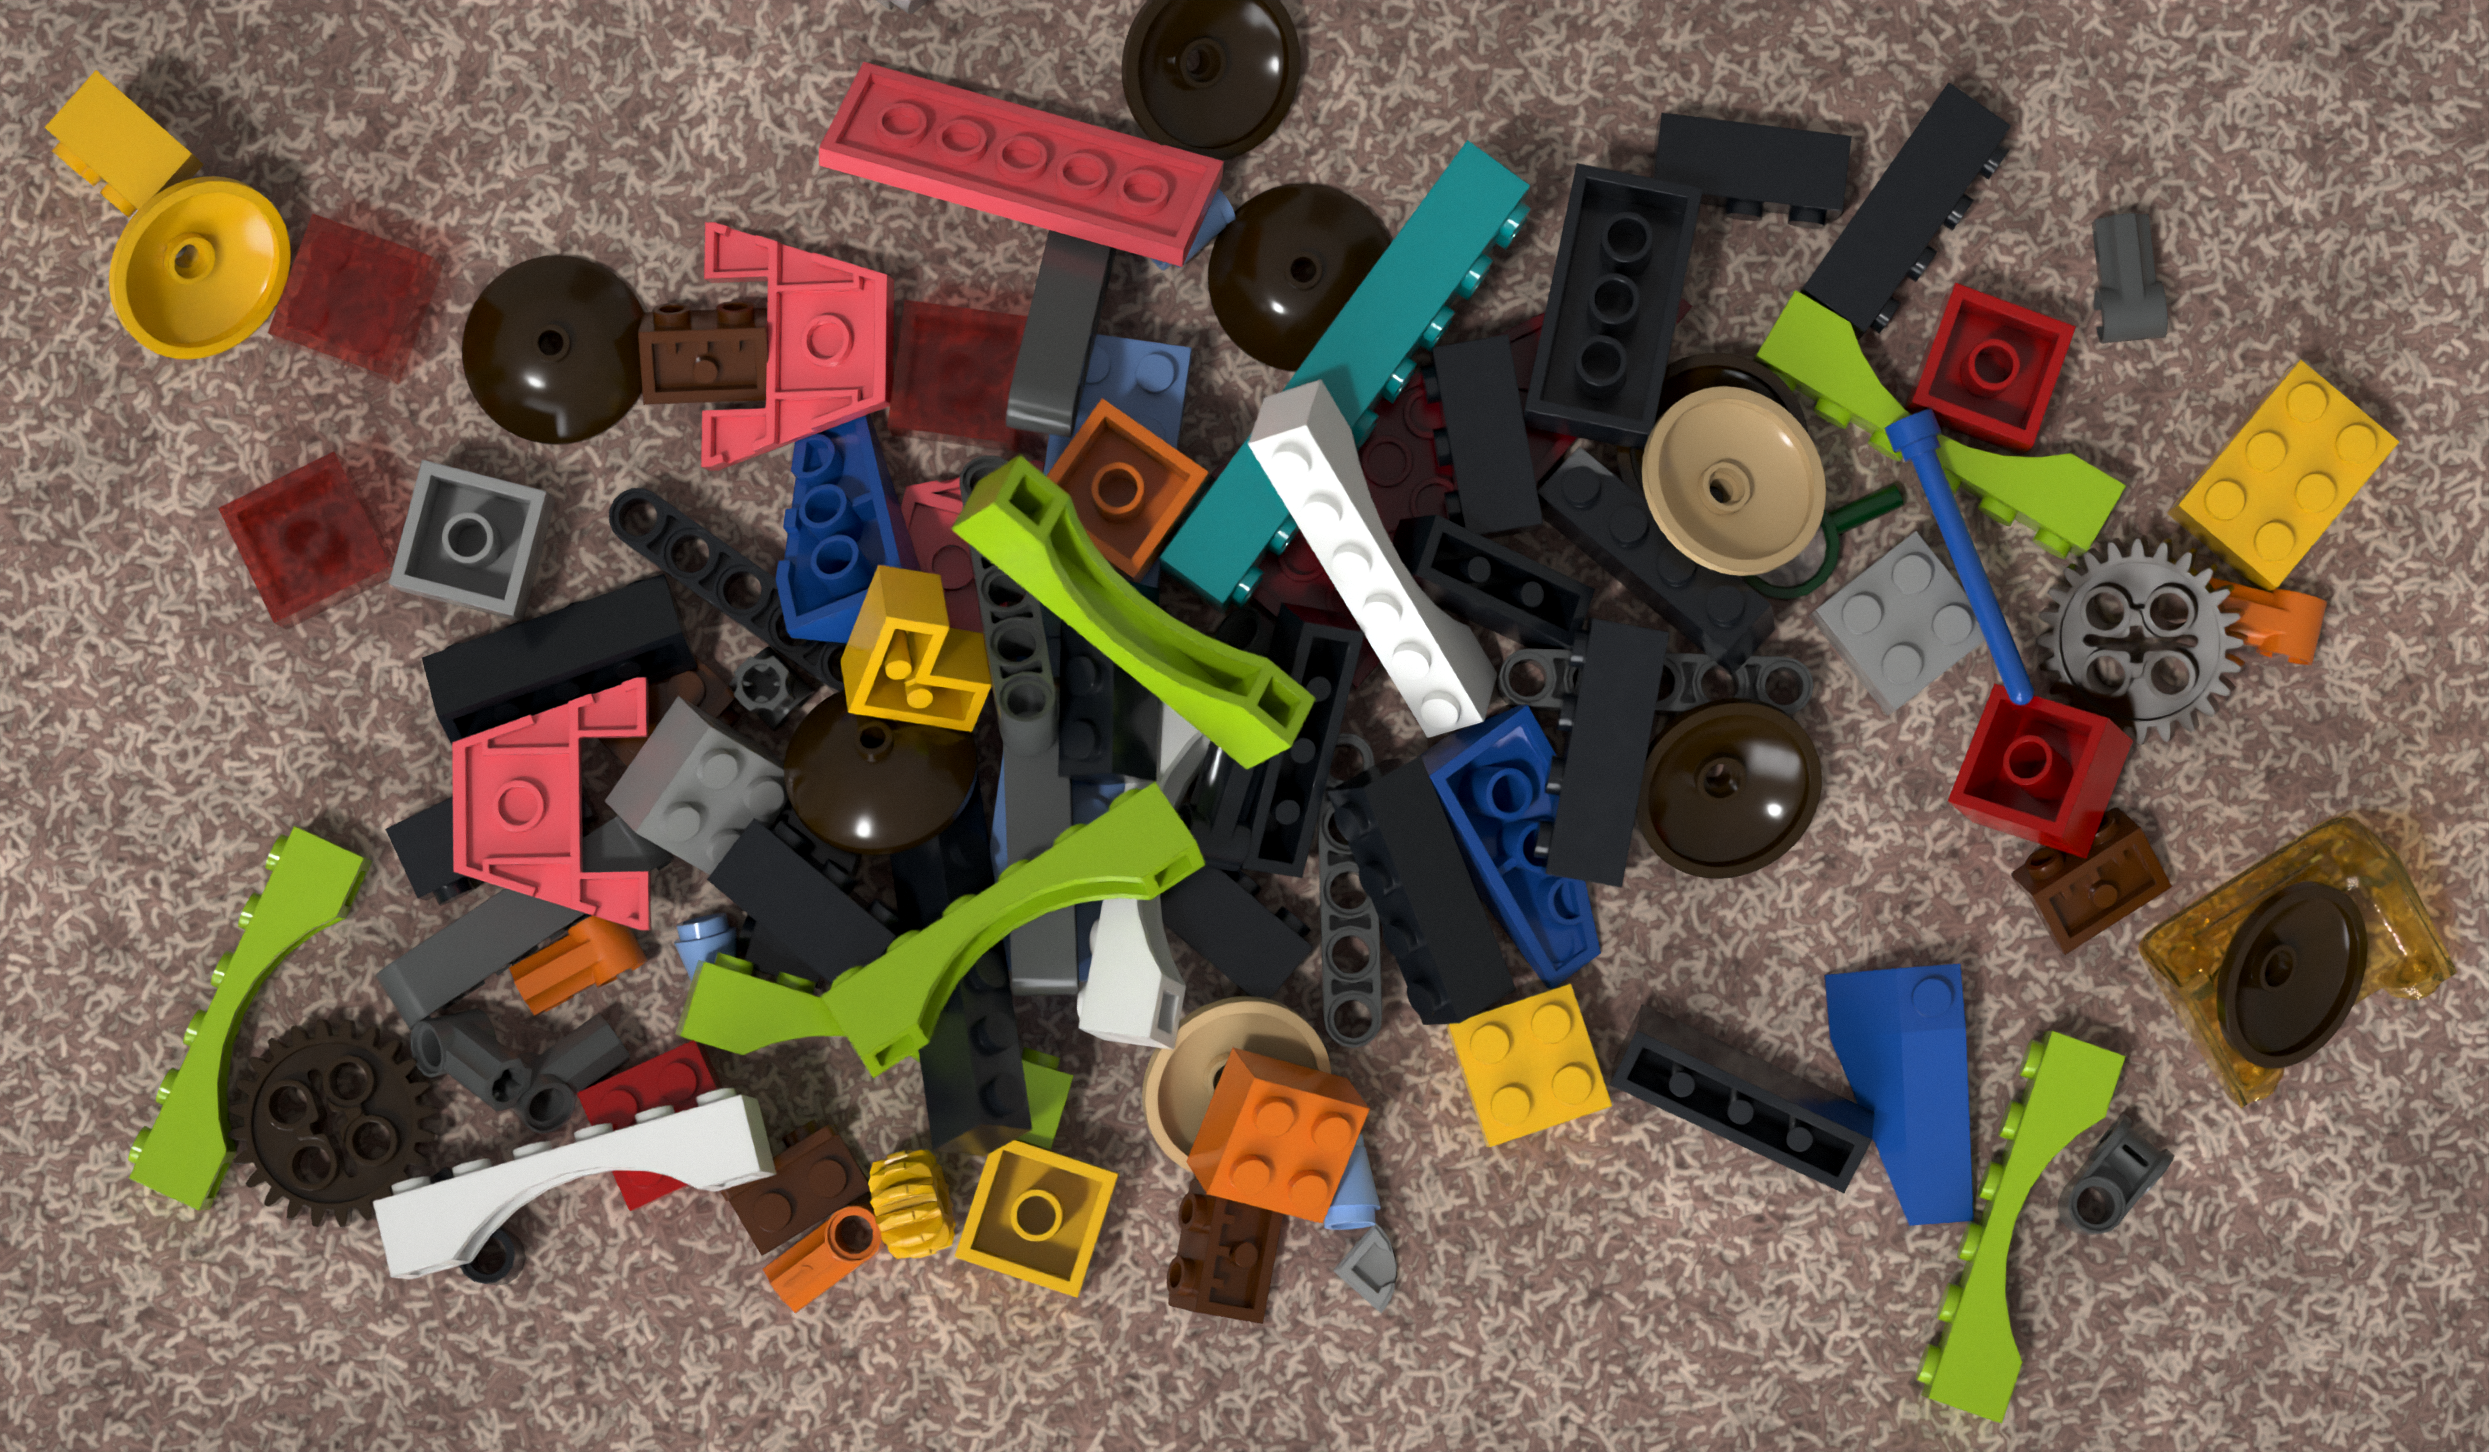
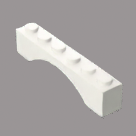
(1319, 478)
(1132, 979)
(449, 1221)

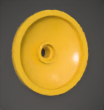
(219, 285)

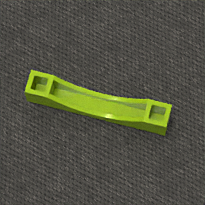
(2050, 494)
(1038, 541)
(1123, 854)
(749, 1013)
(189, 1142)
(1977, 1354)

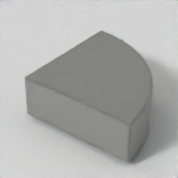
(1371, 1268)

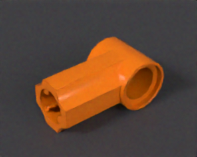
(2277, 620)
(586, 957)
(821, 1259)

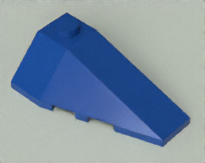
(838, 531)
(1493, 798)
(1907, 1063)

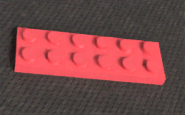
(1021, 163)

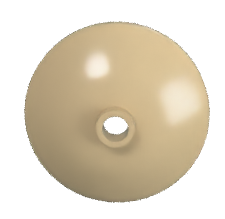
(1758, 463)
(1183, 1080)

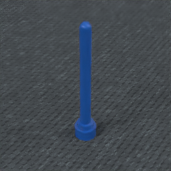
(1918, 443)

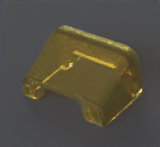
(2402, 941)

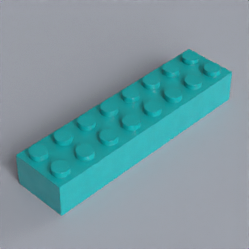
(1360, 362)

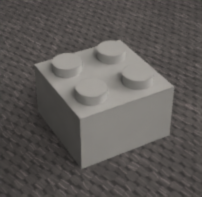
(472, 540)
(1900, 623)
(698, 786)

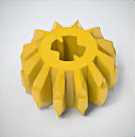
(912, 1204)

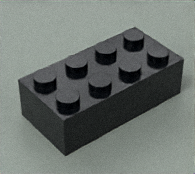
(1612, 306)

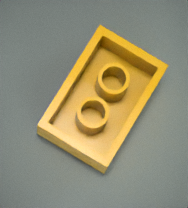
(2283, 477)

